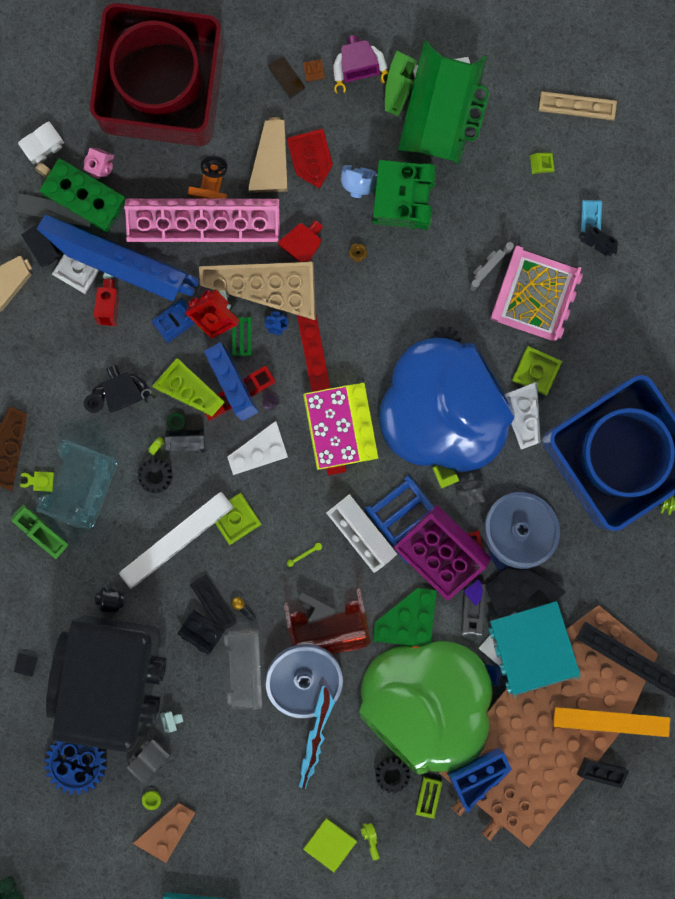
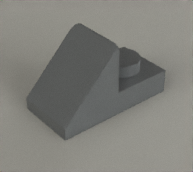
(320, 611)

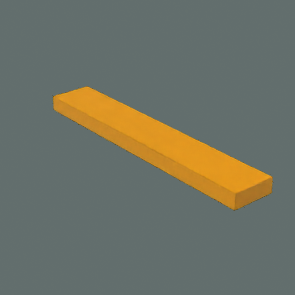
(611, 722)

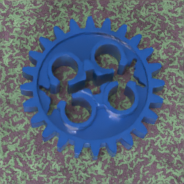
(69, 780)

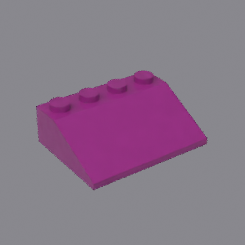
(442, 553)

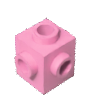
(98, 163)

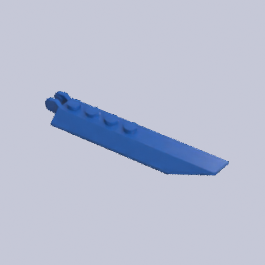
(117, 259)

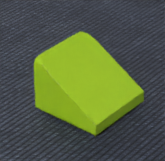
(542, 163)

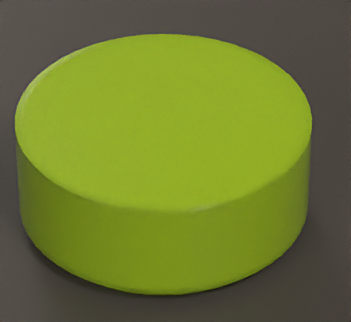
(157, 444)
(151, 800)

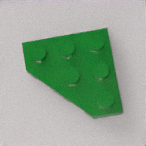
(409, 620)

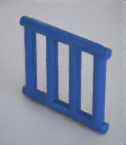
(383, 526)

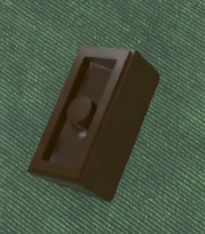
(286, 77)

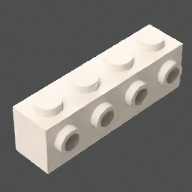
(361, 533)

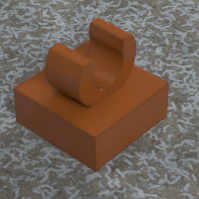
(313, 70)

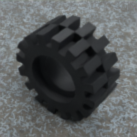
(143, 475)
(392, 786)

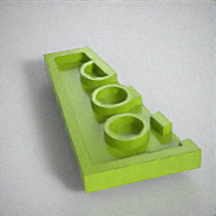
(188, 388)

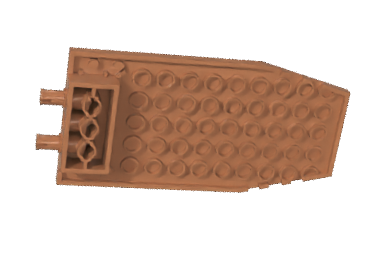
(546, 756)

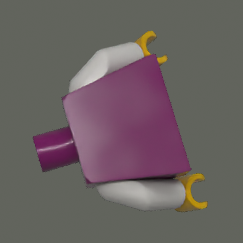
(357, 62)

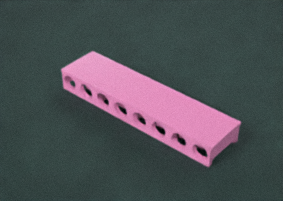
(202, 220)

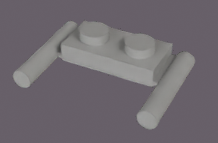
(493, 259)

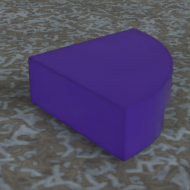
(474, 592)

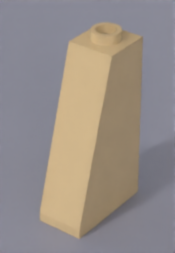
(270, 163)

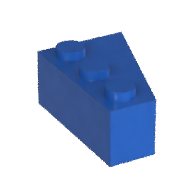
(479, 777)

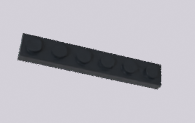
(627, 658)

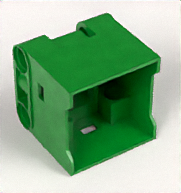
(403, 194)

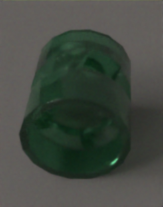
(8, 889)

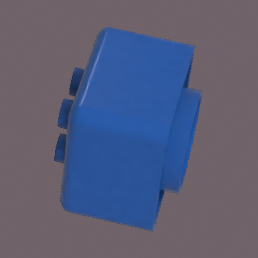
(618, 453)

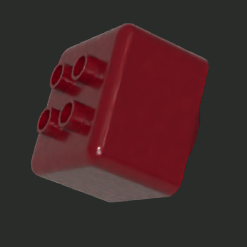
(157, 74)

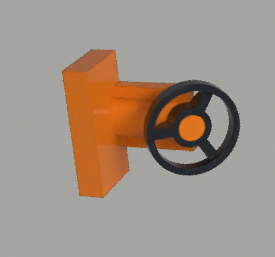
(211, 180)

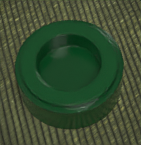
(176, 421)

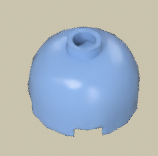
(358, 181)

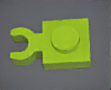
(41, 481)

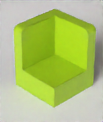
(444, 476)

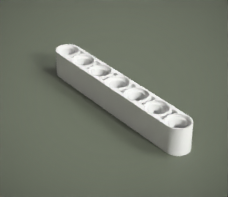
(176, 540)

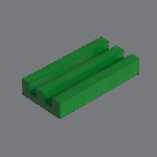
(242, 353)

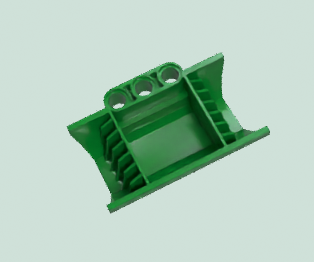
(442, 106)

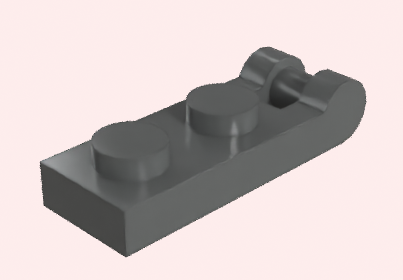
(473, 614)

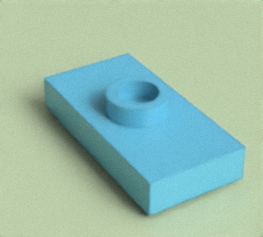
(591, 213)

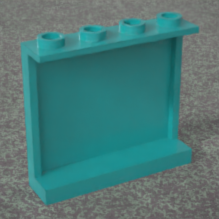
(534, 649)

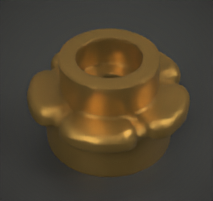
(358, 247)

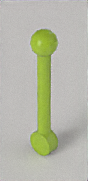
(290, 563)

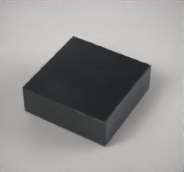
(25, 664)

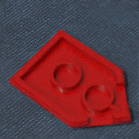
(310, 156)

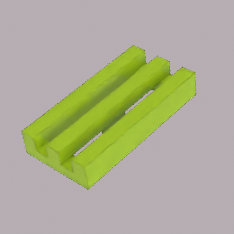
(425, 813)

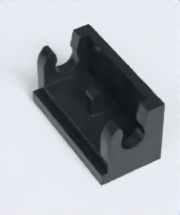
(41, 247)
(184, 440)

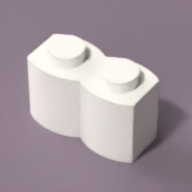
(41, 143)

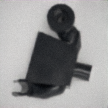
(119, 392)

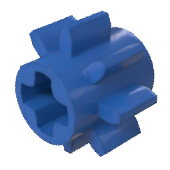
(276, 323)

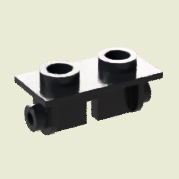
(605, 244)

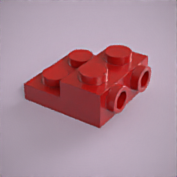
(211, 313)

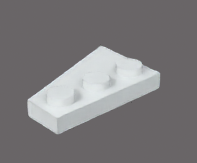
(526, 412)
(259, 451)

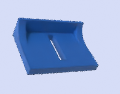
(167, 327)

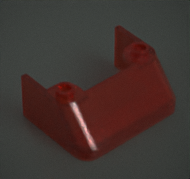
(335, 634)

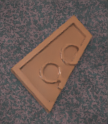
(165, 834)

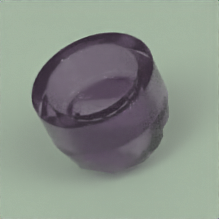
(270, 401)

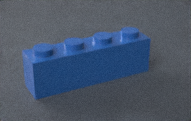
(231, 381)

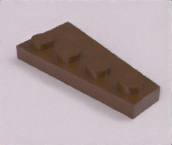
(10, 445)

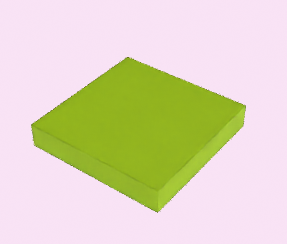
(538, 368)
(238, 520)
(330, 845)

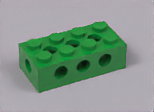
(83, 183)

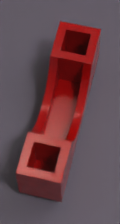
(255, 383)

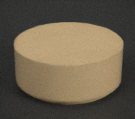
(43, 170)

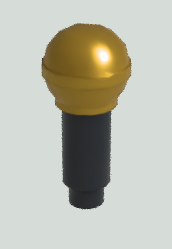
(238, 604)

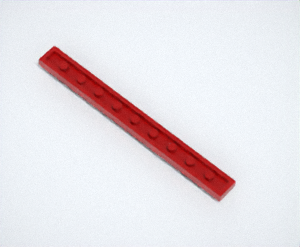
(315, 364)

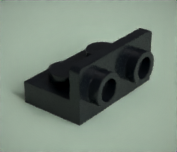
(201, 632)

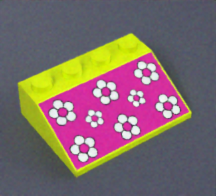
(340, 426)

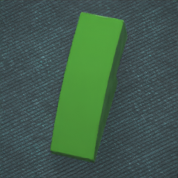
(399, 82)
(39, 531)

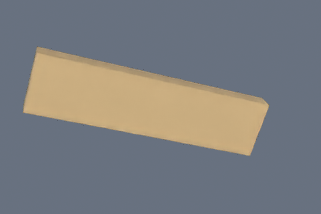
(577, 105)

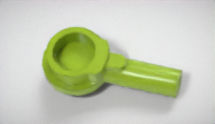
(368, 832)

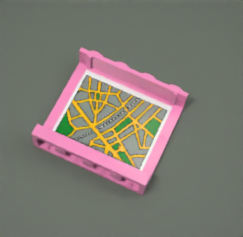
(536, 294)

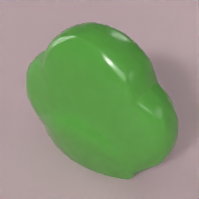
(429, 704)

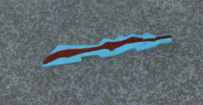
(323, 708)

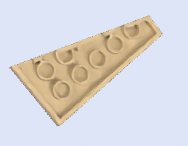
(274, 285)

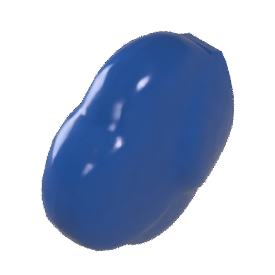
(445, 407)

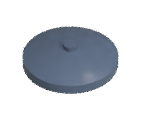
(521, 530)
(297, 678)

